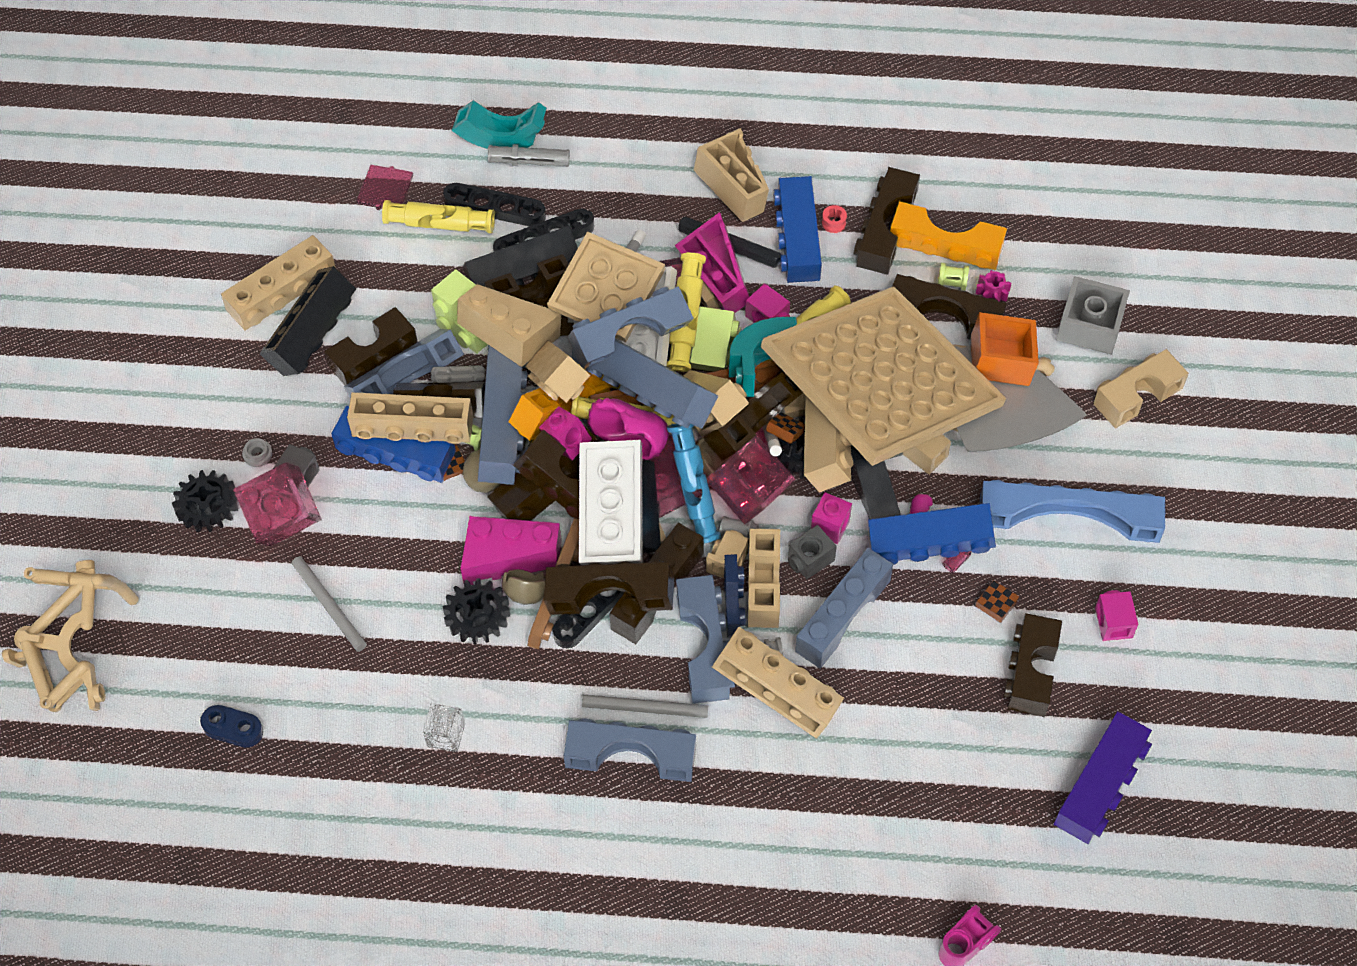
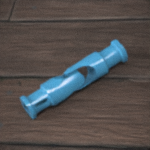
(690, 468)

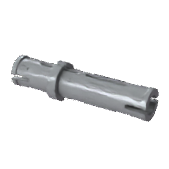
(522, 155)

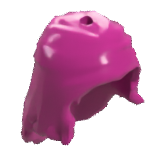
(621, 422)

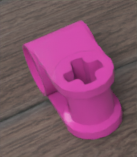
(971, 934)

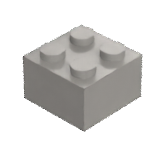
(1093, 315)

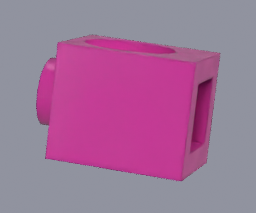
(766, 304)
(567, 431)
(832, 516)
(1116, 615)

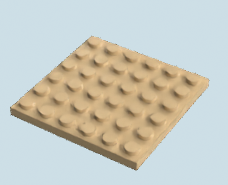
(883, 374)

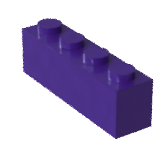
(1103, 777)

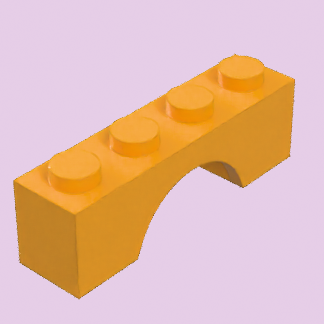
(976, 246)
(538, 406)

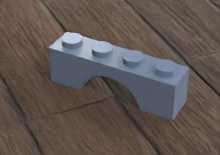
(662, 313)
(419, 359)
(698, 605)
(827, 626)
(592, 743)

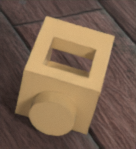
(731, 543)

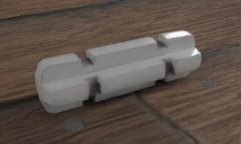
(457, 374)

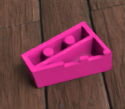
(721, 270)
(508, 545)

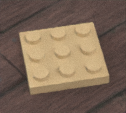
(602, 279)

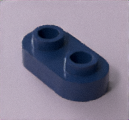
(229, 726)

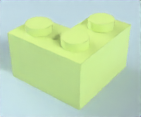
(445, 303)
(713, 339)

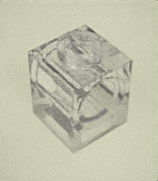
(444, 727)

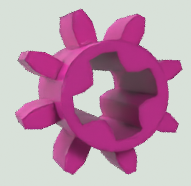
(993, 286)

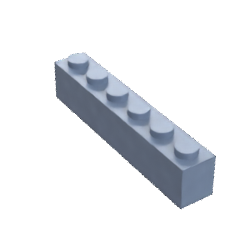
(656, 385)
(498, 437)

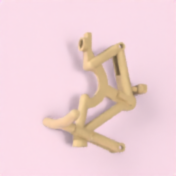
(31, 639)

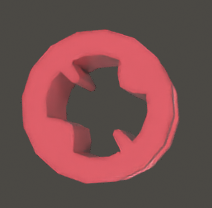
(834, 226)

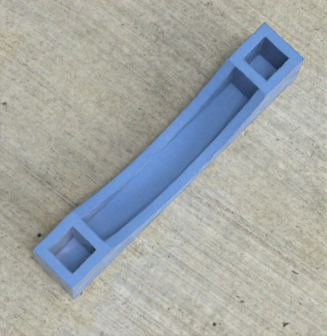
(1130, 514)

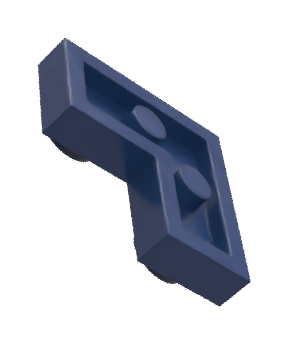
(733, 592)

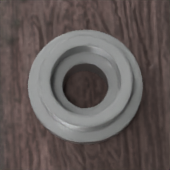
(254, 446)

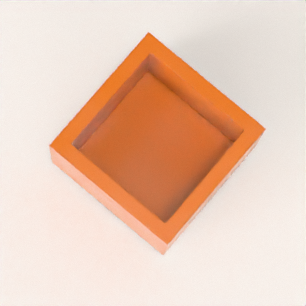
(1005, 348)

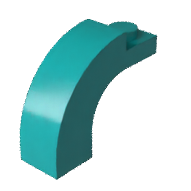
(486, 128)
(747, 350)

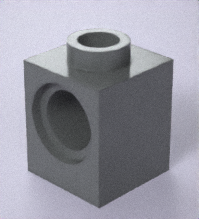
(303, 458)
(812, 541)

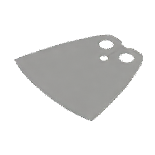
(1025, 417)

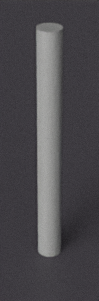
(329, 604)
(645, 706)

